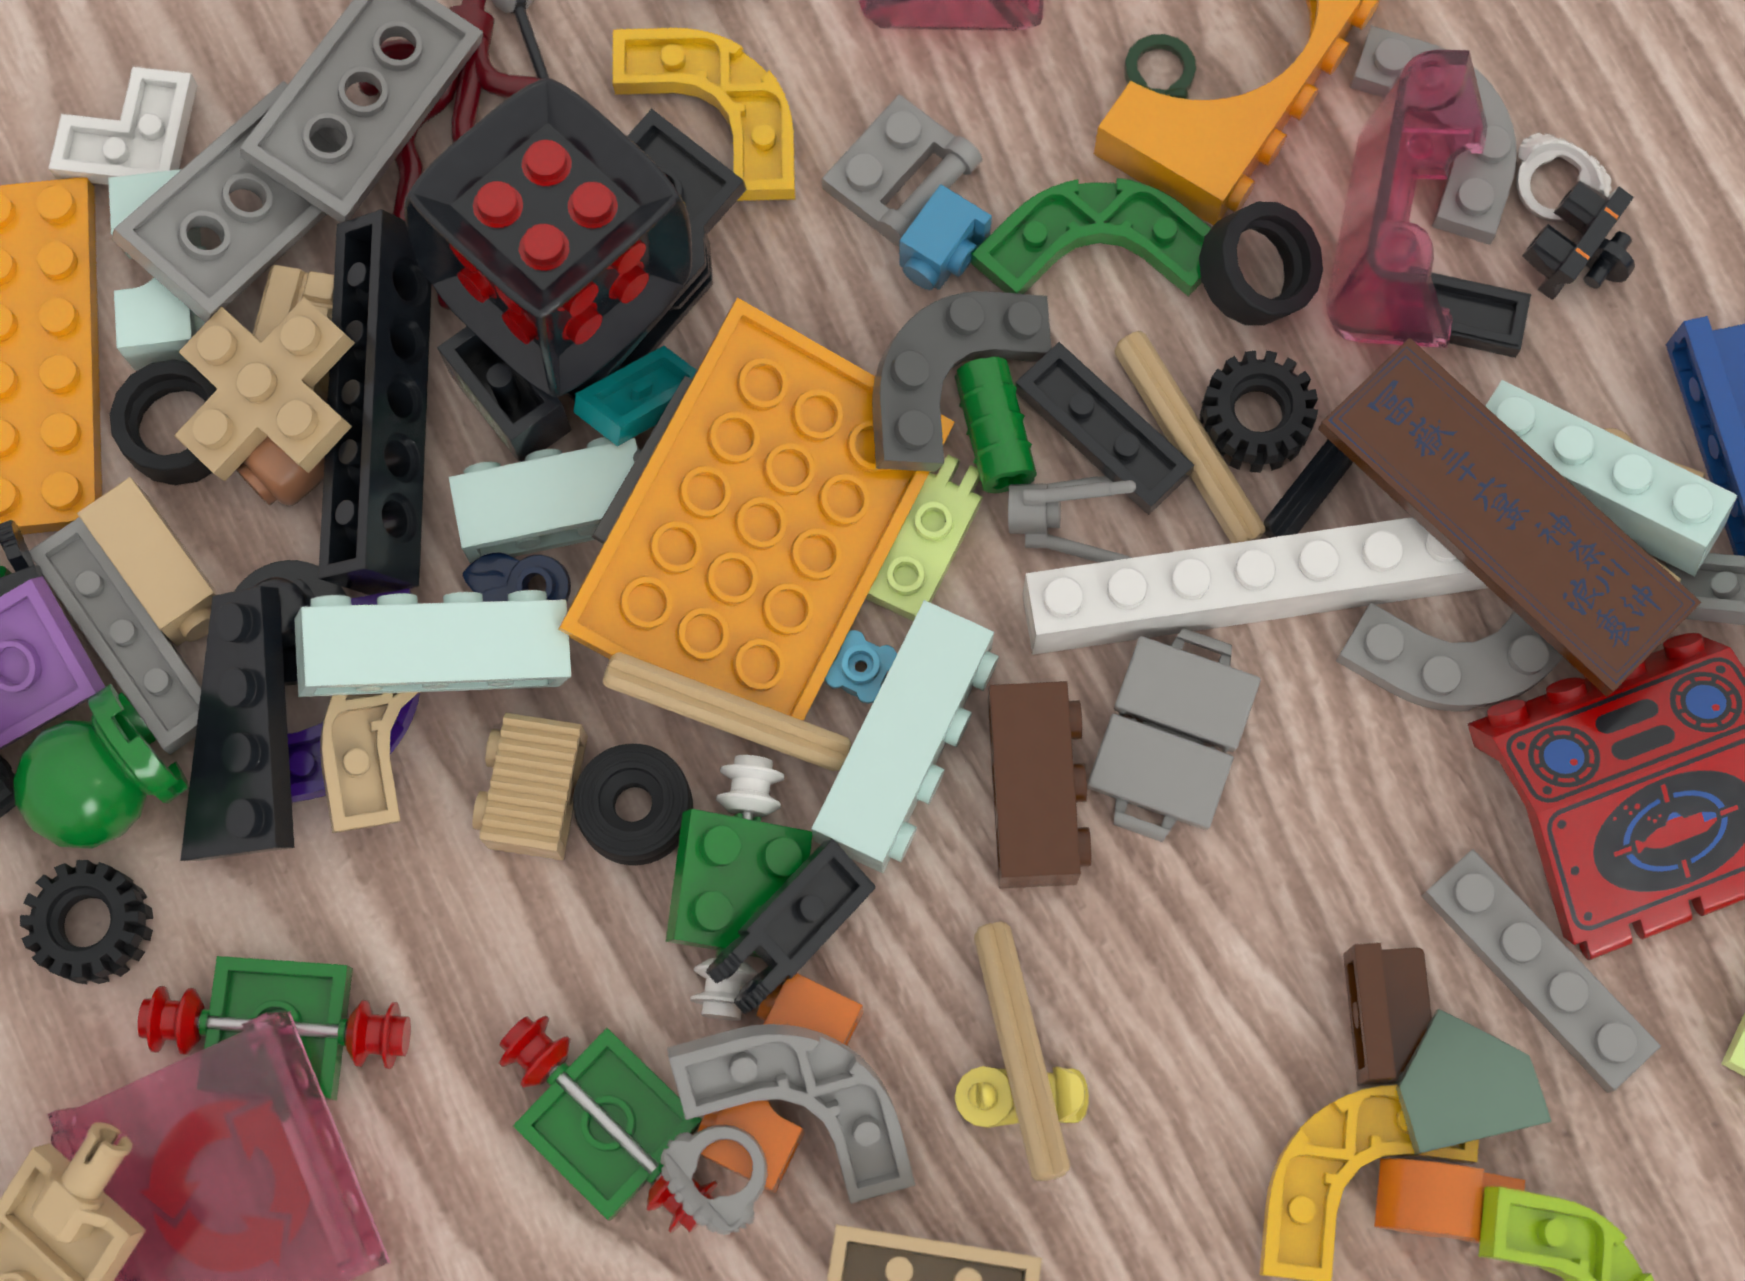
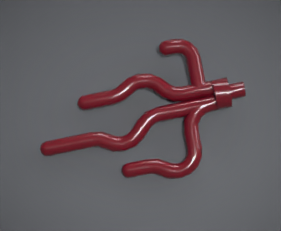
(474, 76)

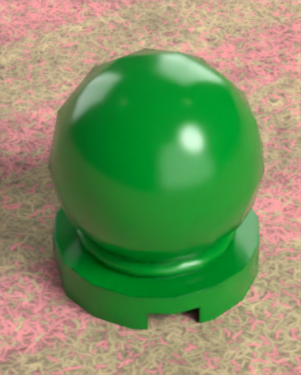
(92, 777)

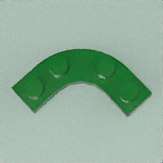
(1089, 214)

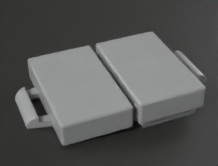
(1164, 758)

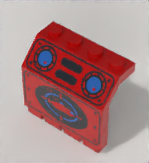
(1633, 791)

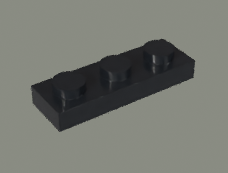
(1103, 427)

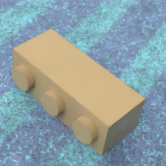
(885, 1256)

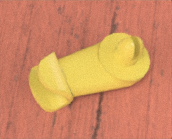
(987, 1100)

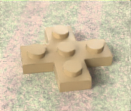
(264, 389)

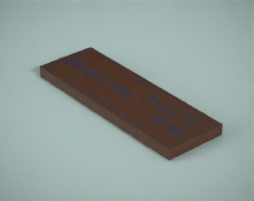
(1509, 517)

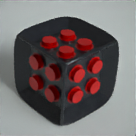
(550, 235)

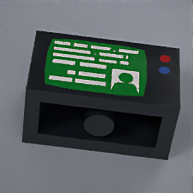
(512, 406)

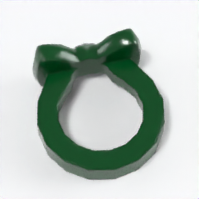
(1162, 41)

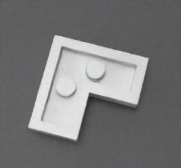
(141, 142)

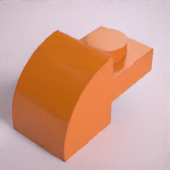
(1435, 1198)

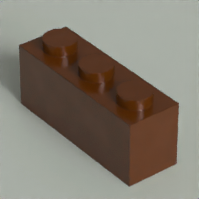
(1037, 785)

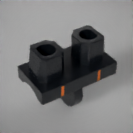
(1593, 217)

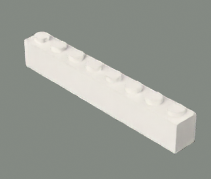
(1239, 584)

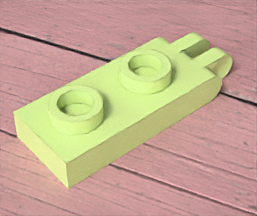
(927, 541)

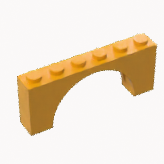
(1211, 147)

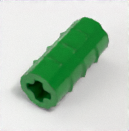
(995, 424)

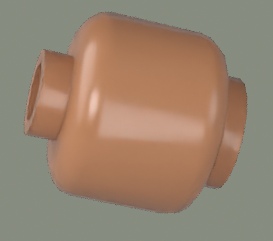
(277, 476)

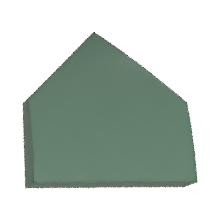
(1466, 1087)

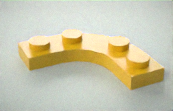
(727, 78)
(1318, 1166)

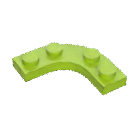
(1554, 1237)

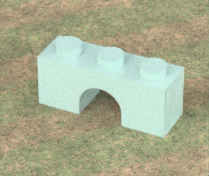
(148, 318)

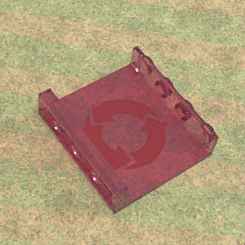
(234, 1166)

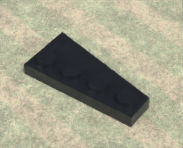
(241, 740)

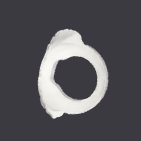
(1544, 149)

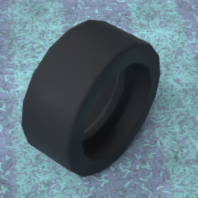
(1295, 245)
(135, 399)

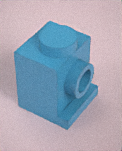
(942, 239)

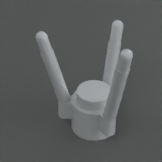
(1038, 507)

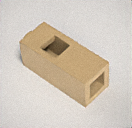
(152, 561)

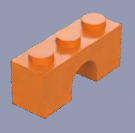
(798, 1004)

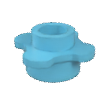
(860, 684)

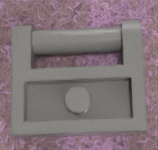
(888, 158)

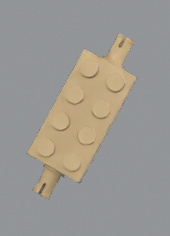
(60, 1219)

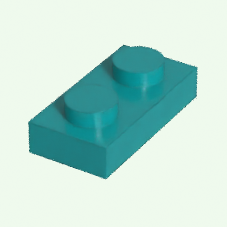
(632, 396)

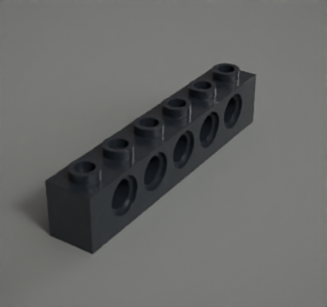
(381, 390)

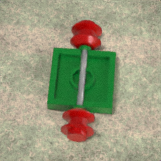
(311, 992)
(600, 1118)

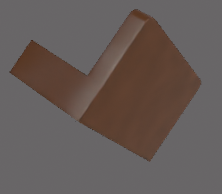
(1385, 1008)

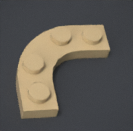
(358, 759)

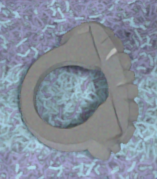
(724, 1212)

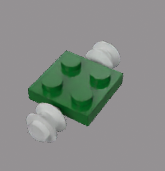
(729, 872)

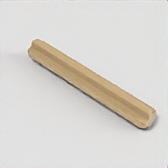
(1189, 437)
(726, 711)
(1021, 1052)

